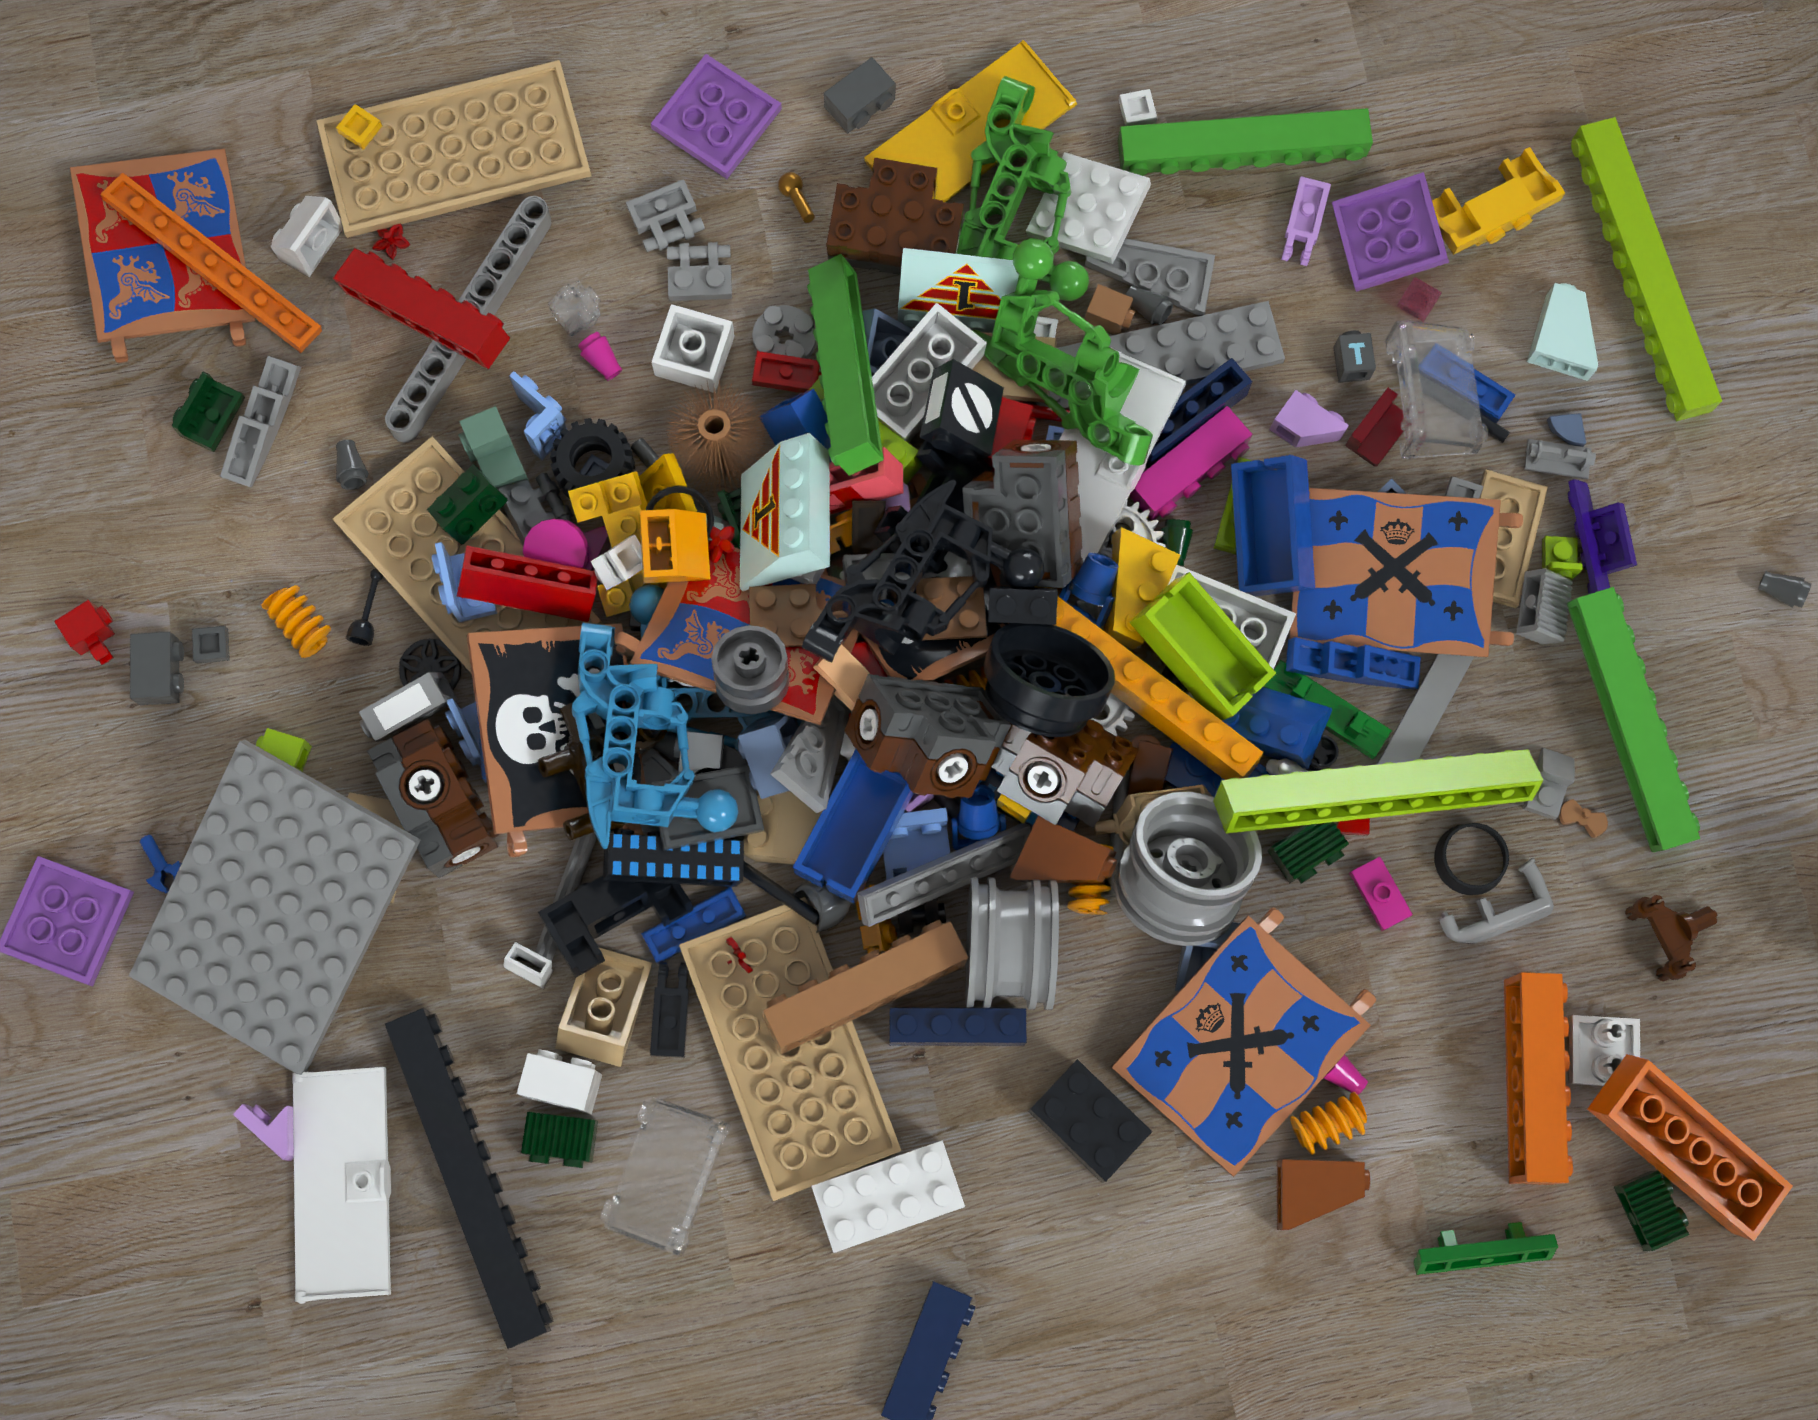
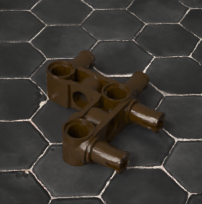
(574, 758)

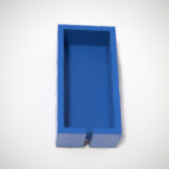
(1273, 526)
(853, 829)

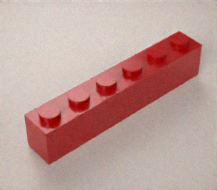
(422, 307)

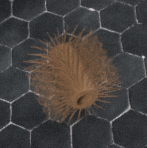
(716, 437)

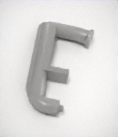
(1497, 924)

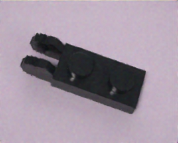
(670, 1014)

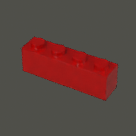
(527, 584)

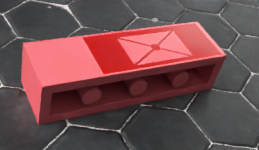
(871, 483)

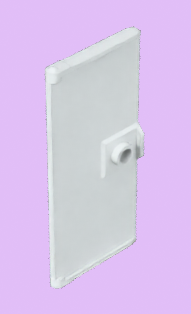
(1104, 478)
(341, 1184)

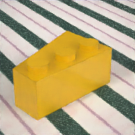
(1141, 576)

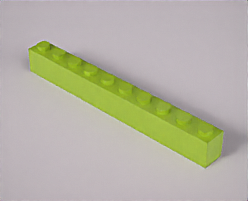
(1645, 270)
(1376, 790)

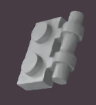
(661, 208)
(699, 282)

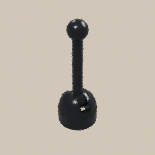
(361, 630)

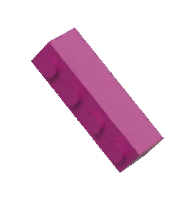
(1190, 463)

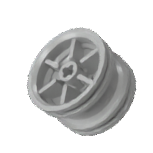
(1183, 871)
(1012, 943)

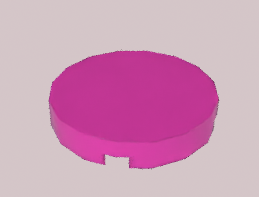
(557, 542)

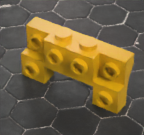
(1505, 207)
(619, 504)

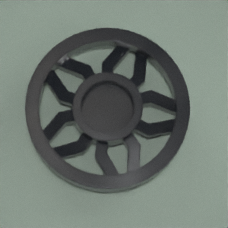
(428, 663)

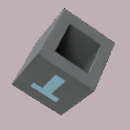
(1354, 356)

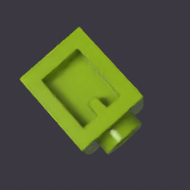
(1561, 556)

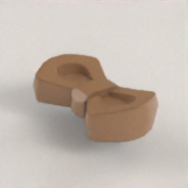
(1594, 822)

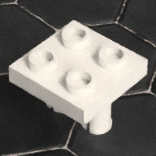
(1599, 1047)

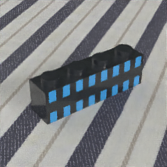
(643, 860)

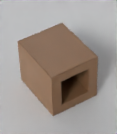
(1110, 310)

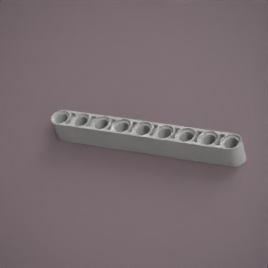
(485, 278)

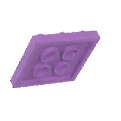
(716, 116)
(1390, 232)
(65, 921)

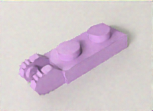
(1305, 217)

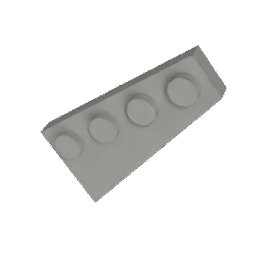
(1163, 270)
(812, 757)

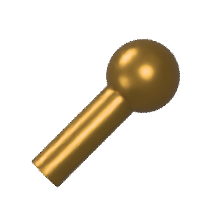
(791, 185)

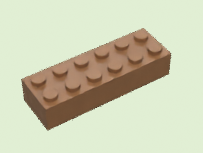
(865, 987)

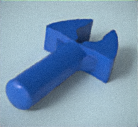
(159, 864)

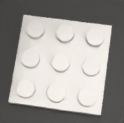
(1096, 212)

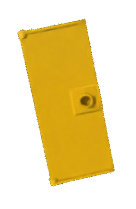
(958, 120)

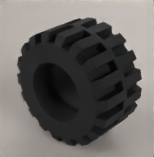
(585, 439)

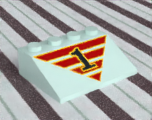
(959, 283)
(785, 513)

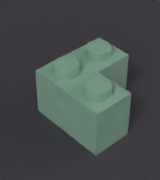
(490, 445)

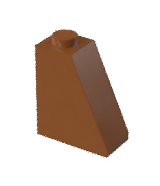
(1062, 856)
(1316, 1188)

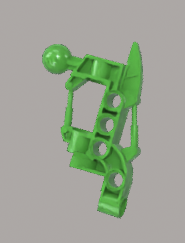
(1041, 171)
(1096, 364)

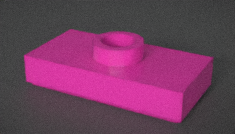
(1380, 893)

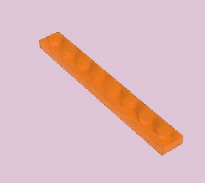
(211, 262)

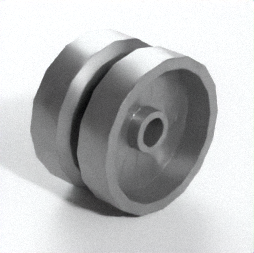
(750, 669)

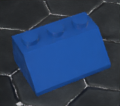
(1282, 725)

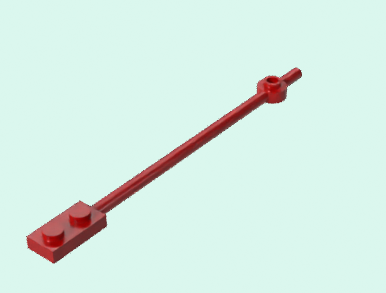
(800, 374)

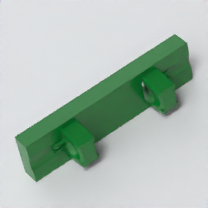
(1363, 732)
(1512, 1250)

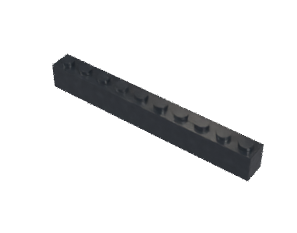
(468, 1177)

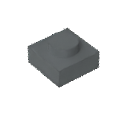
(210, 644)

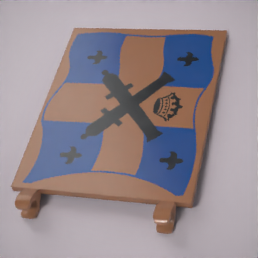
(1403, 572)
(1242, 1044)

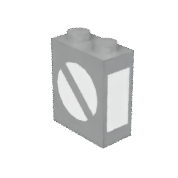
(406, 706)

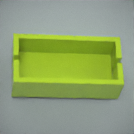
(1203, 647)

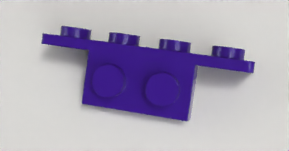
(1603, 537)

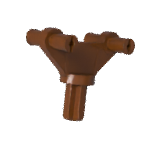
(1674, 932)

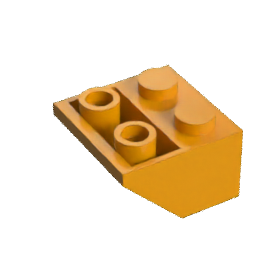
(674, 546)

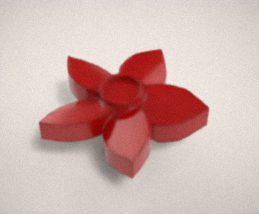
(391, 240)
(721, 542)
(737, 952)

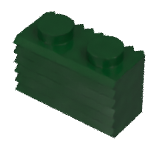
(1306, 849)
(560, 1138)
(1652, 1210)

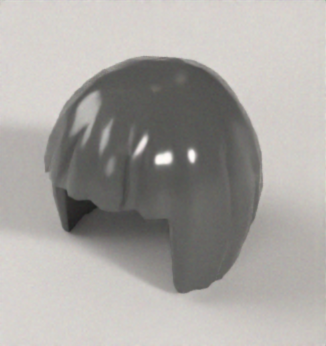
(830, 907)

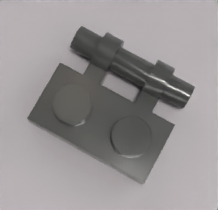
(525, 508)

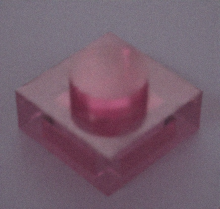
(1419, 299)

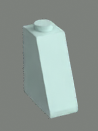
(1565, 334)

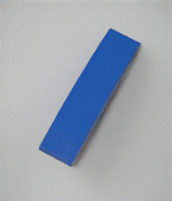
(1353, 664)

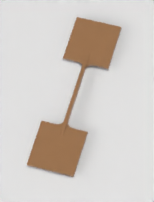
(794, 608)

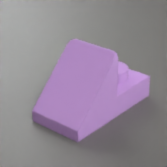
(276, 1135)

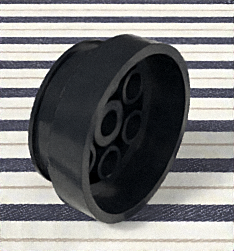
(1046, 678)

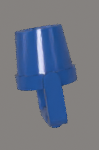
(1094, 585)
(977, 818)

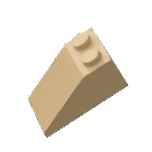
(786, 829)
(604, 1008)

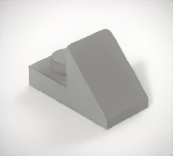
(1558, 774)

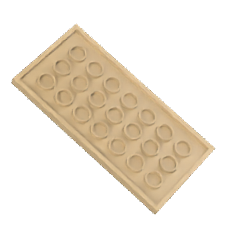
(456, 149)
(400, 537)
(813, 1106)

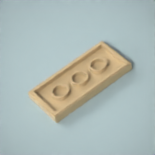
(1513, 544)

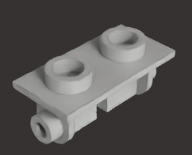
(1559, 459)

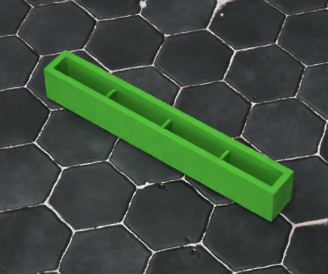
(1245, 141)
(844, 366)
(1634, 720)

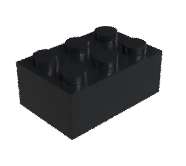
(1090, 1121)

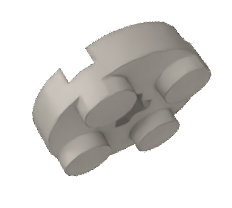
(780, 319)

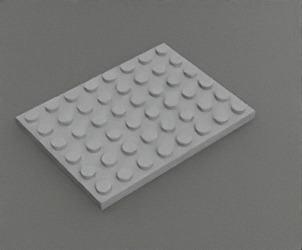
(273, 907)

